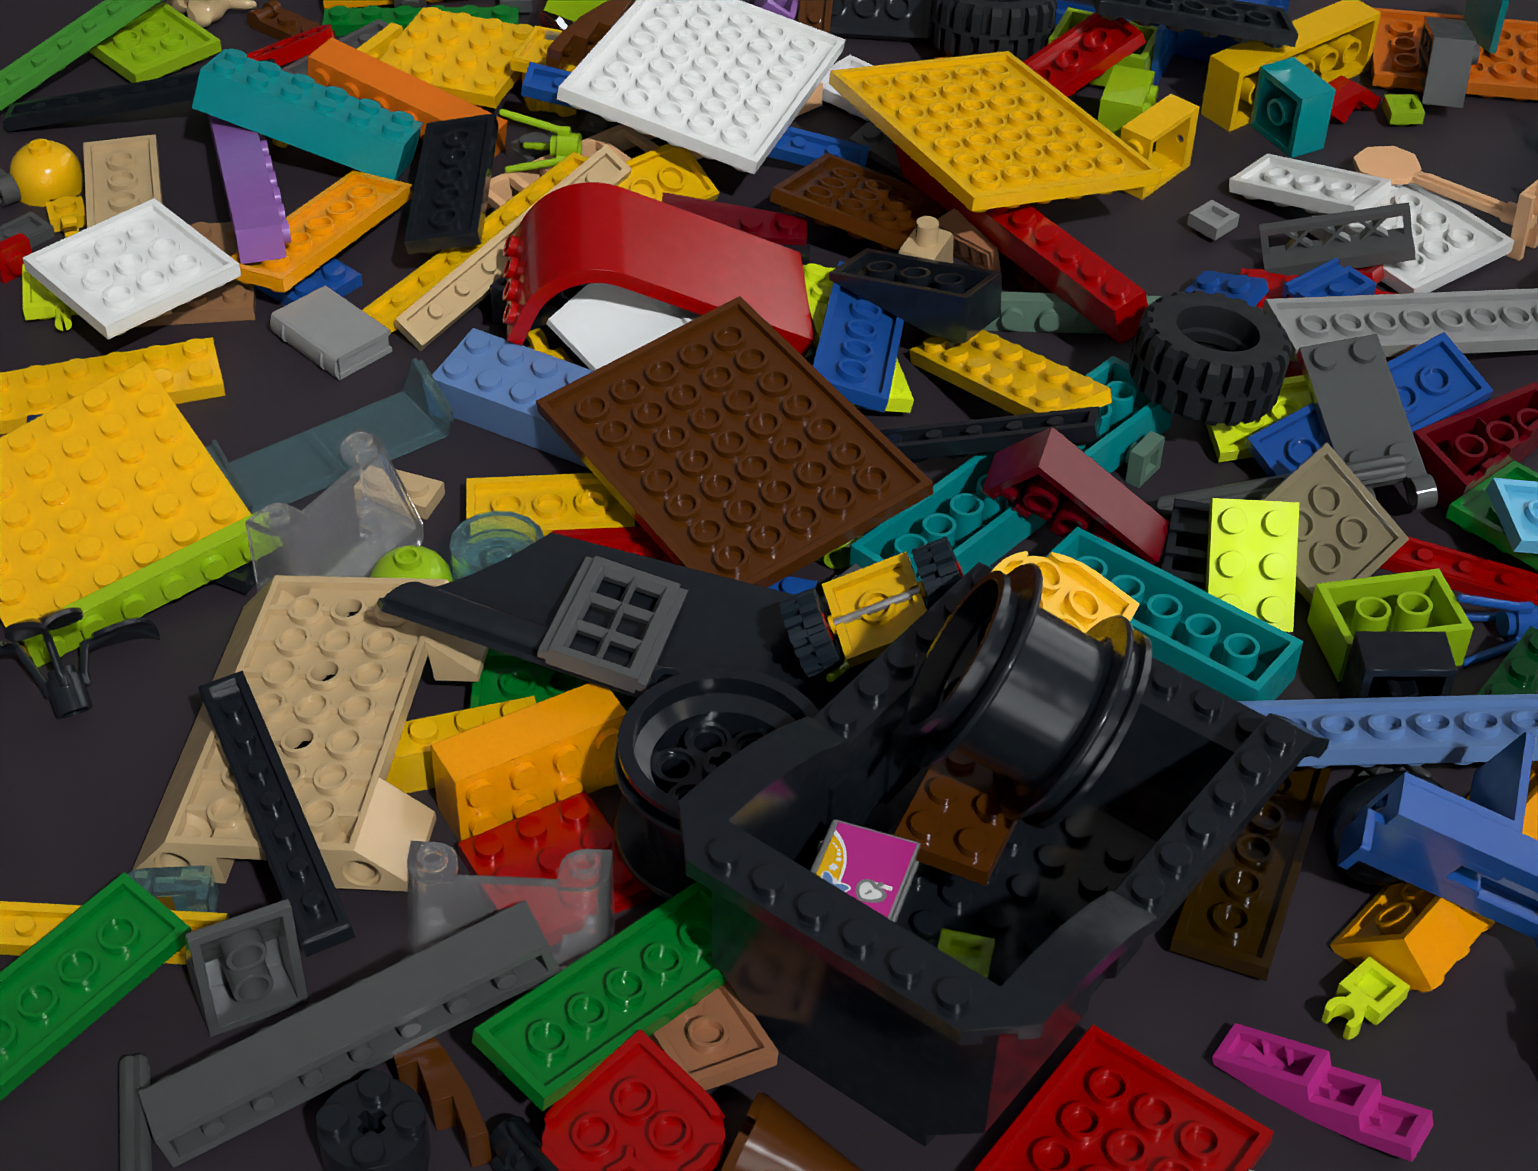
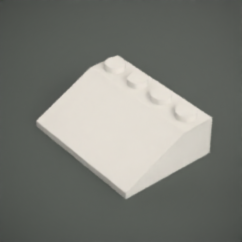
(613, 321)

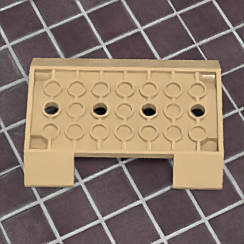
(286, 646)

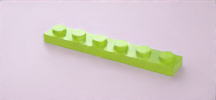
(150, 588)

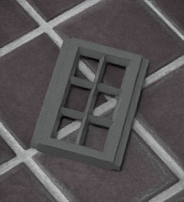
(645, 650)

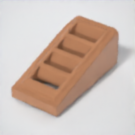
(969, 242)

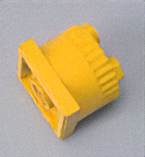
(535, 50)

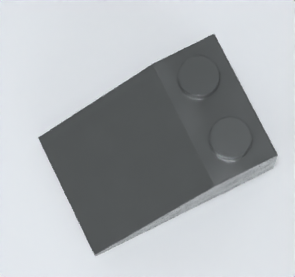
(246, 967)

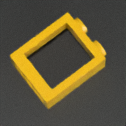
(1163, 124)

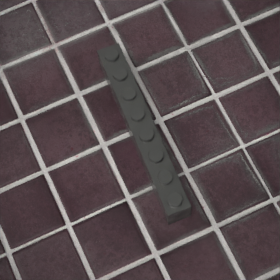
(347, 1033)

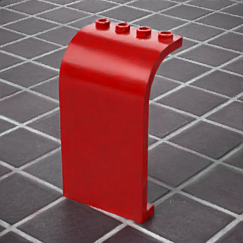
(652, 249)

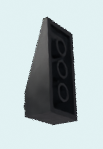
(927, 293)

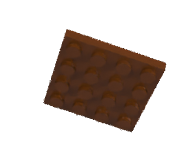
(856, 200)

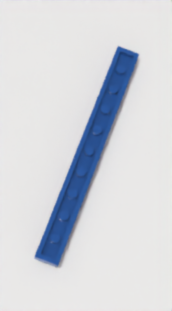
(794, 146)

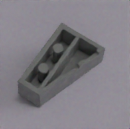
(1447, 55)

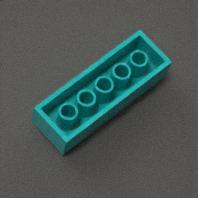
(307, 114)
(1192, 627)

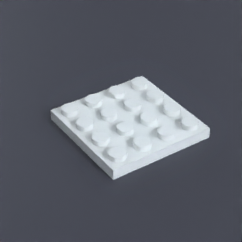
(1445, 240)
(131, 268)

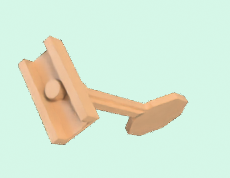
(1404, 168)

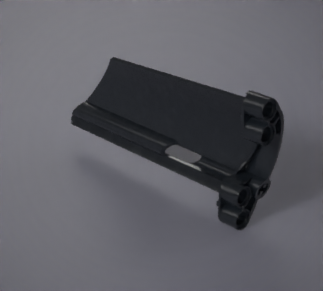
(518, 598)

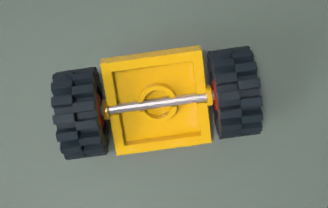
(867, 607)

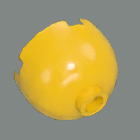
(46, 172)

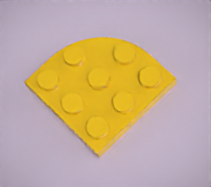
(1074, 590)

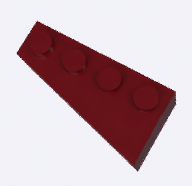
(768, 225)
(1479, 442)
(1073, 491)

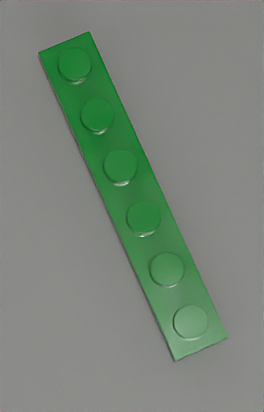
(347, 20)

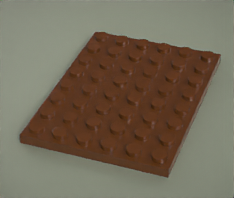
(733, 448)

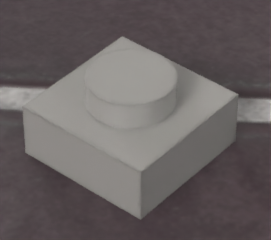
(1213, 219)

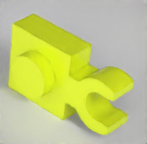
(1368, 993)

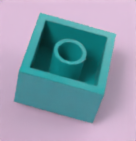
(1292, 107)

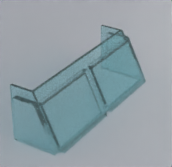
(313, 457)

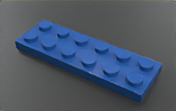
(858, 348)
(1432, 386)

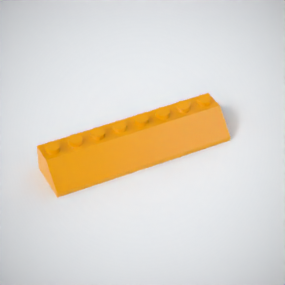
(1418, 931)

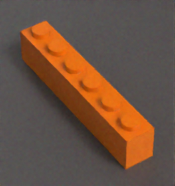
(392, 88)

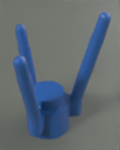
(1510, 622)

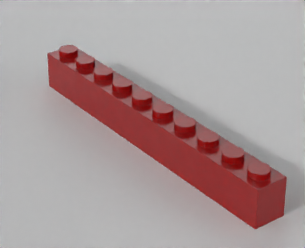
(1049, 256)

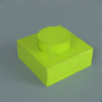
(1403, 109)

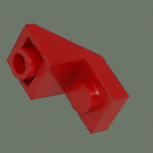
(1350, 96)

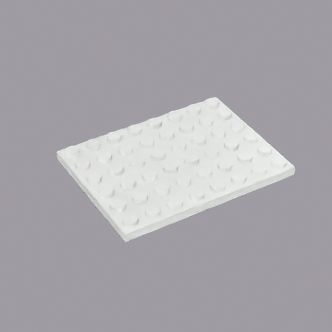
(704, 76)

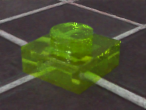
(968, 949)

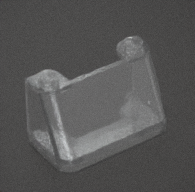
(341, 528)
(571, 910)

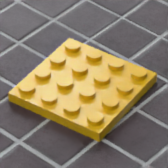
(460, 54)

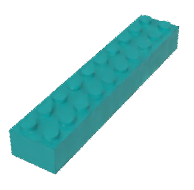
(987, 527)

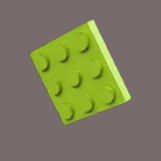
(156, 45)

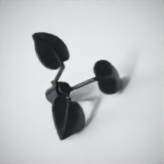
(66, 685)

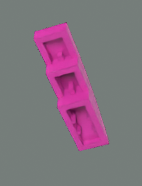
(1332, 1097)

